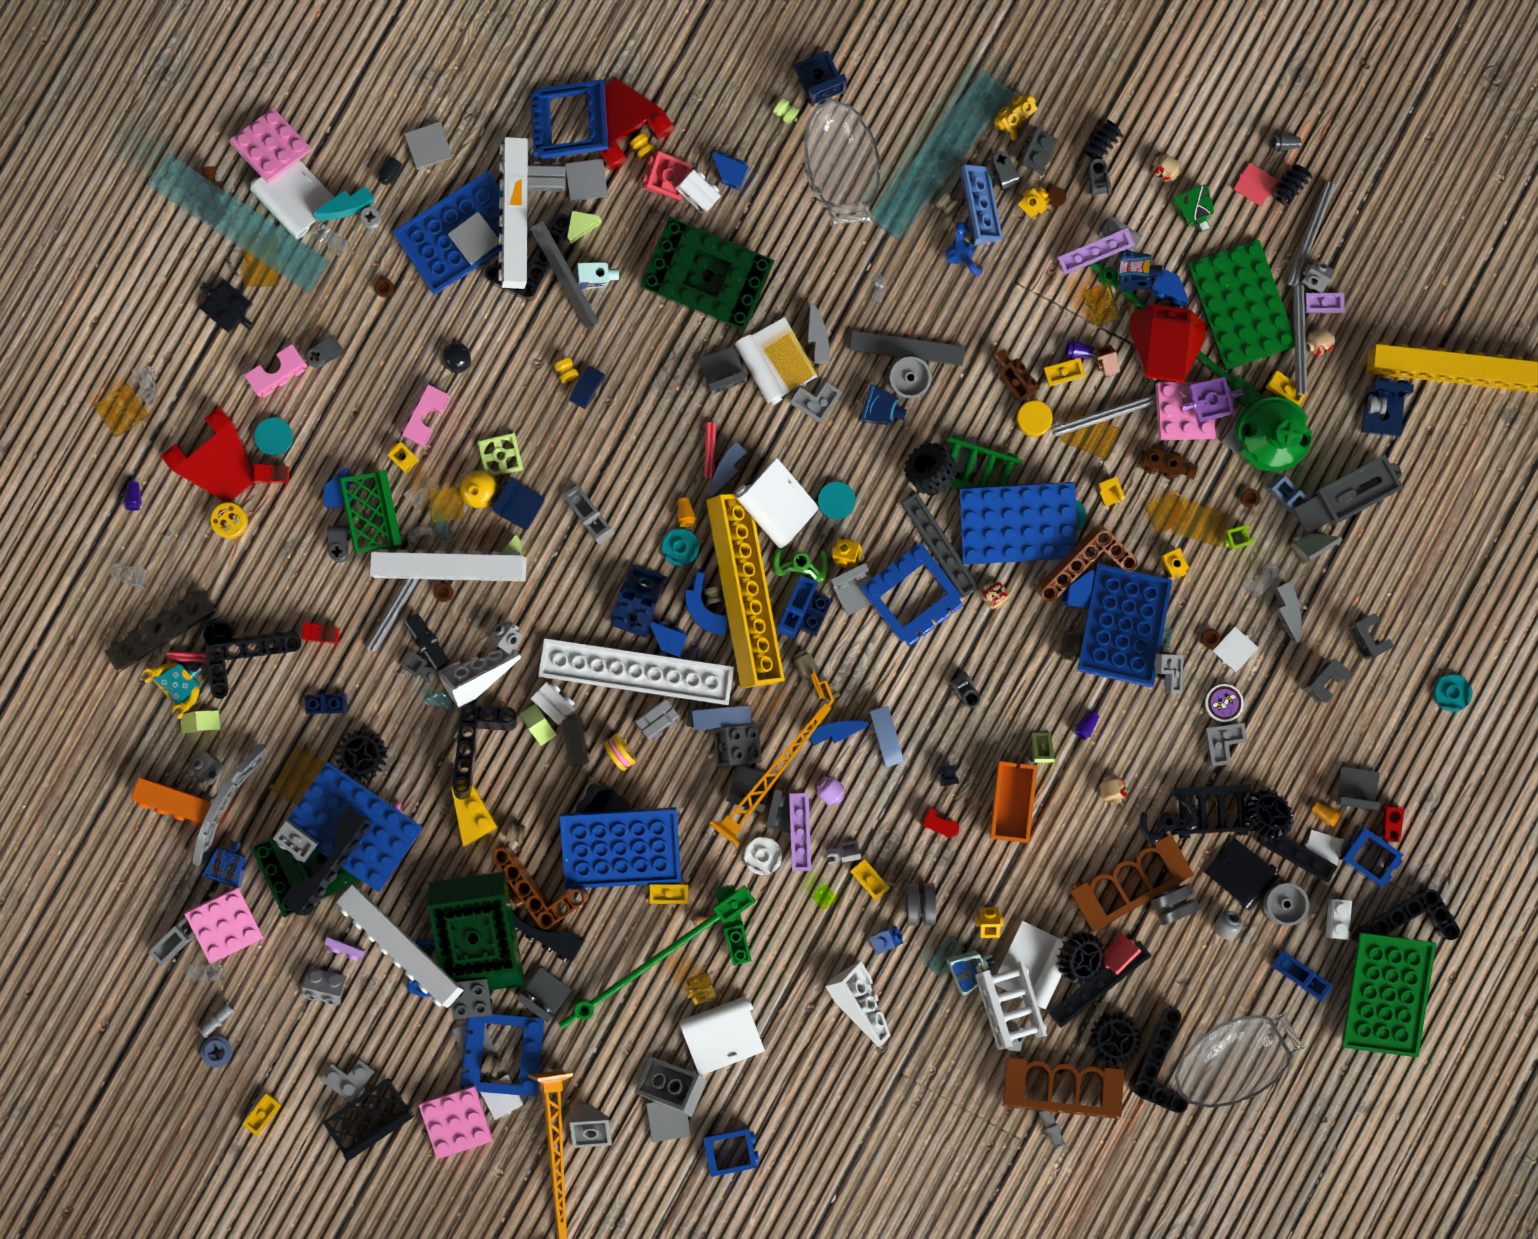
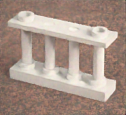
(992, 1005)

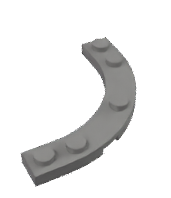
(220, 801)

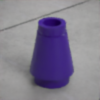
(1078, 350)
(132, 497)
(1086, 726)

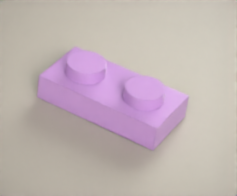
(1324, 303)
(337, 945)

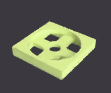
(498, 448)

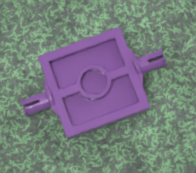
(1211, 399)

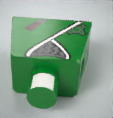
(1195, 207)

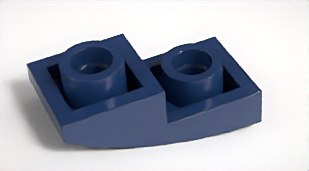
(586, 387)
(815, 614)
(325, 703)

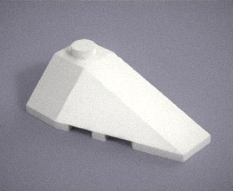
(470, 679)
(855, 997)

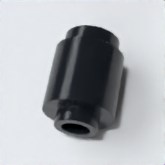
(389, 171)

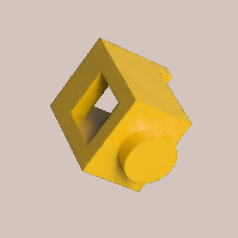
(395, 452)
(1168, 560)

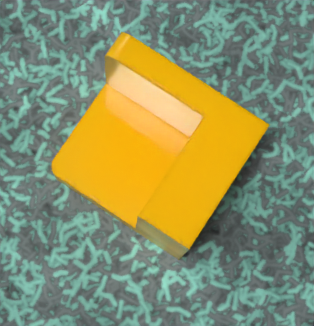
(1110, 491)

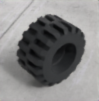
(922, 460)

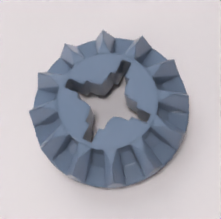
(212, 1059)

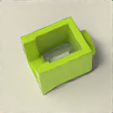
(1237, 537)

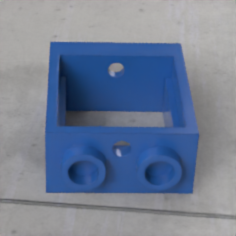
(1355, 846)
(708, 1143)

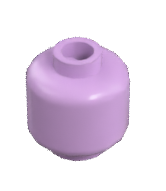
(830, 790)

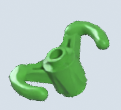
(817, 575)

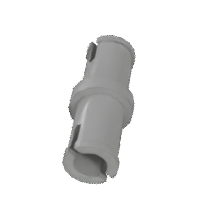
(216, 1019)
(1052, 1129)

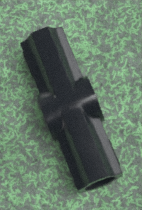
(426, 641)

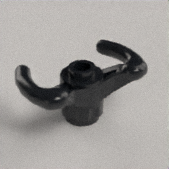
(1154, 837)

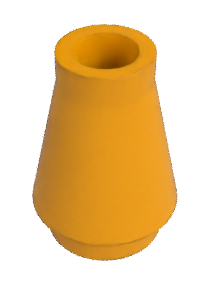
(685, 513)
(1326, 813)

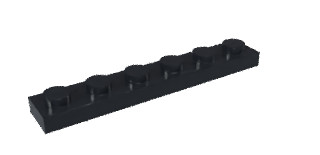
(1094, 989)

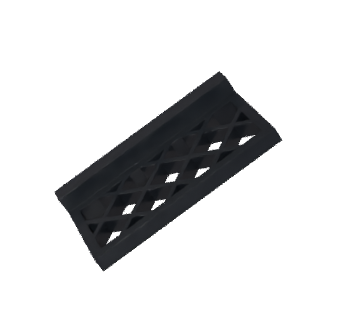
(378, 1133)

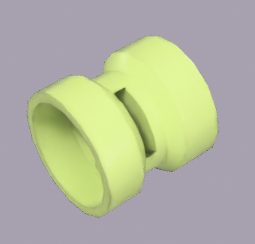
(786, 111)

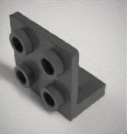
(1039, 150)
(722, 370)
(737, 745)
(743, 783)
(1358, 788)
(780, 812)
(544, 995)
(474, 999)

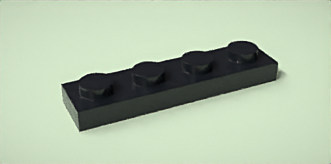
(1301, 857)

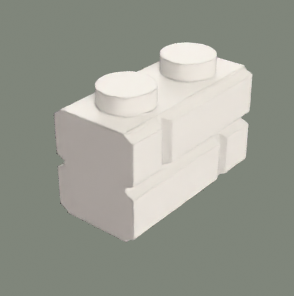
(698, 191)
(553, 703)
(1338, 919)

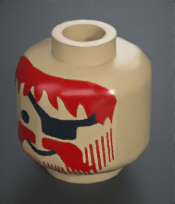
(1166, 168)
(1320, 342)
(995, 595)
(1113, 789)

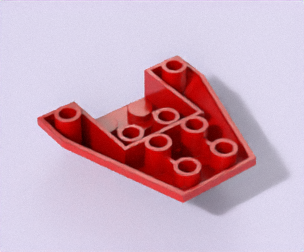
(1166, 340)

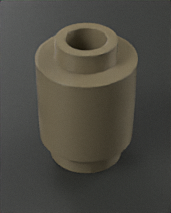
(805, 664)

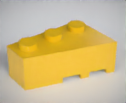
(473, 817)

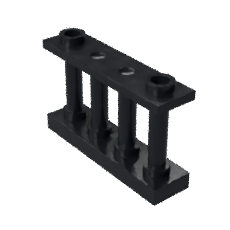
(1220, 793)

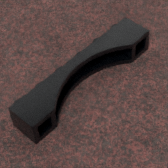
(350, 831)
(563, 943)

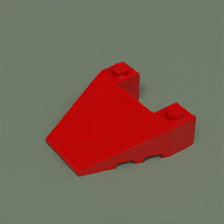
(627, 113)
(217, 465)

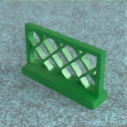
(386, 512)

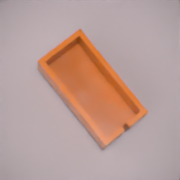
(171, 800)
(1013, 802)

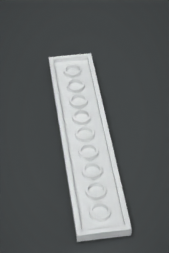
(636, 671)

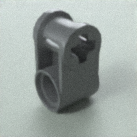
(1005, 173)
(1099, 182)
(326, 351)
(338, 539)
(964, 689)

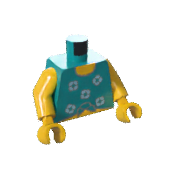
(177, 684)

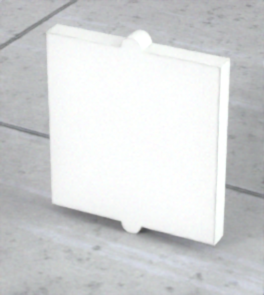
(1235, 649)
(1325, 846)
(501, 1103)

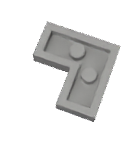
(819, 406)
(1173, 669)
(1219, 740)
(348, 1084)

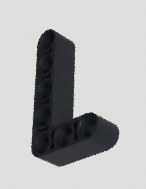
(536, 264)
(244, 652)
(470, 742)
(1405, 916)
(1157, 1062)

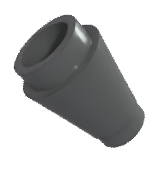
(1285, 142)

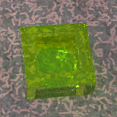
(824, 897)

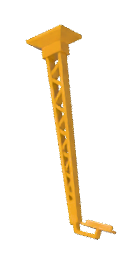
(728, 827)
(552, 1082)

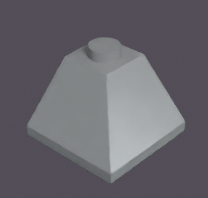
(1313, 545)
(588, 1126)

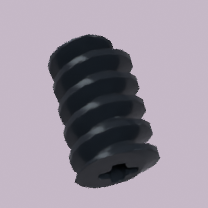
(1102, 140)
(1290, 183)

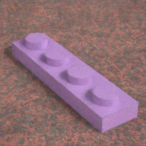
(1096, 250)
(800, 832)

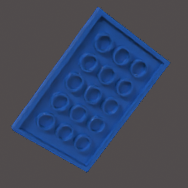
(427, 237)
(1018, 522)
(1124, 625)
(620, 848)
(379, 849)

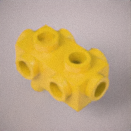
(1010, 117)

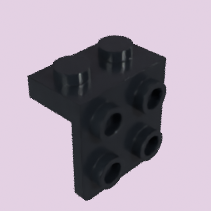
(601, 798)

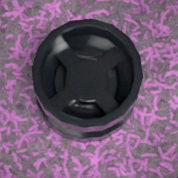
(948, 775)

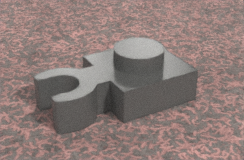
(416, 665)

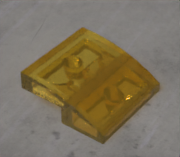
(121, 410)

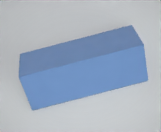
(980, 204)

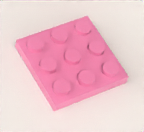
(270, 145)
(1175, 423)
(223, 924)
(455, 1122)

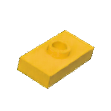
(1064, 372)
(1284, 388)
(869, 879)
(669, 894)
(262, 1114)

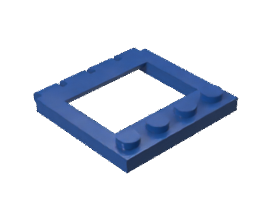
(542, 119)
(897, 572)
(529, 1059)

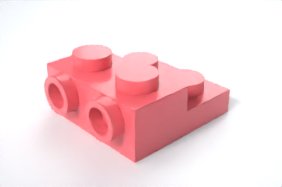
(664, 175)

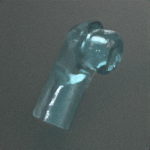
(443, 531)
(439, 699)

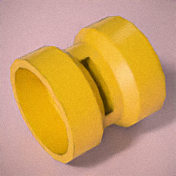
(642, 145)
(566, 370)

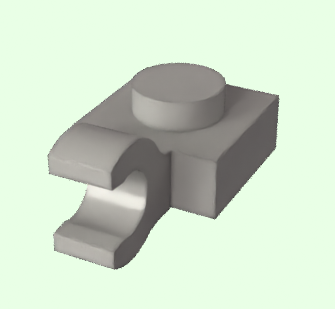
(847, 852)

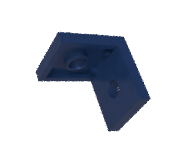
(821, 89)
(1396, 394)
(638, 600)

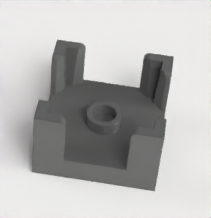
(1365, 640)
(1315, 687)

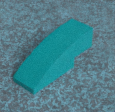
(344, 205)

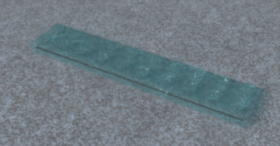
(941, 155)
(238, 223)

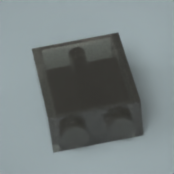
(576, 741)

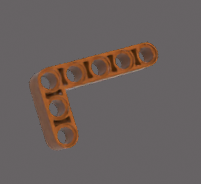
(1084, 560)
(535, 892)

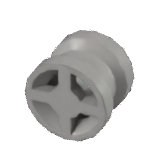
(373, 220)
(1377, 404)

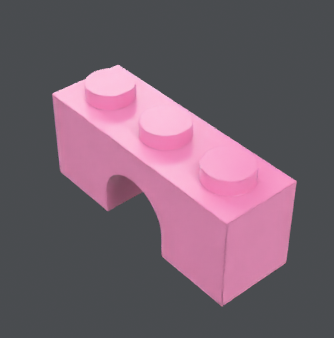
(291, 365)
(430, 400)

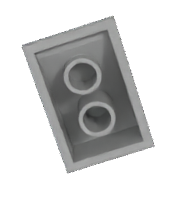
(671, 1086)

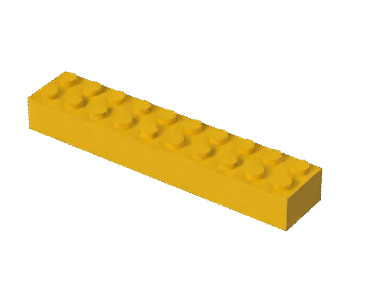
(1453, 367)
(745, 592)

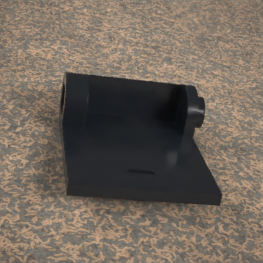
(1244, 875)

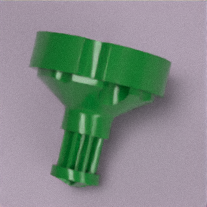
(1273, 434)

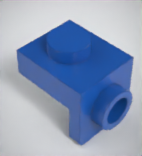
(886, 940)

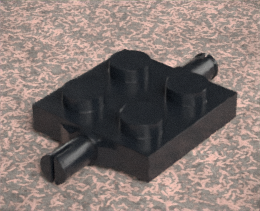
(226, 306)

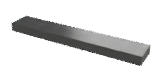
(564, 274)
(906, 347)
(939, 545)

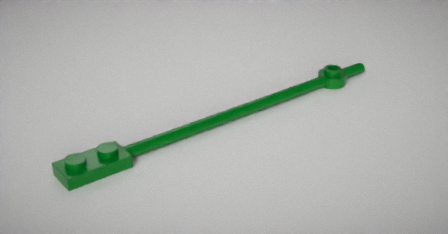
(1249, 393)
(725, 910)

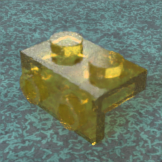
(1101, 305)

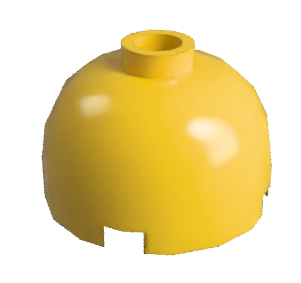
(479, 489)

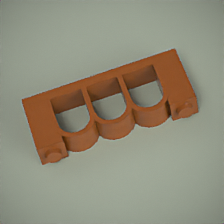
(1091, 909)
(1111, 1089)

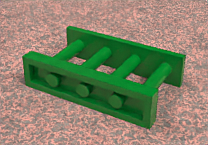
(964, 482)

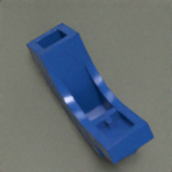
(705, 619)

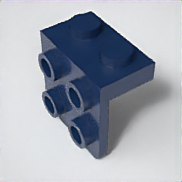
(517, 504)

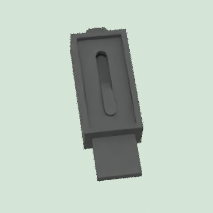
(1350, 494)

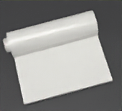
(292, 197)
(760, 366)
(777, 503)
(1039, 955)
(722, 1035)

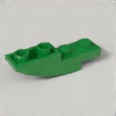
(734, 931)

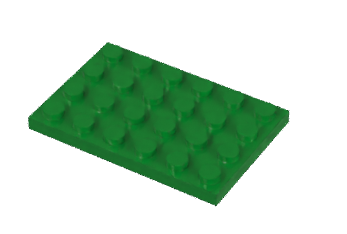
(1242, 305)
(1388, 994)

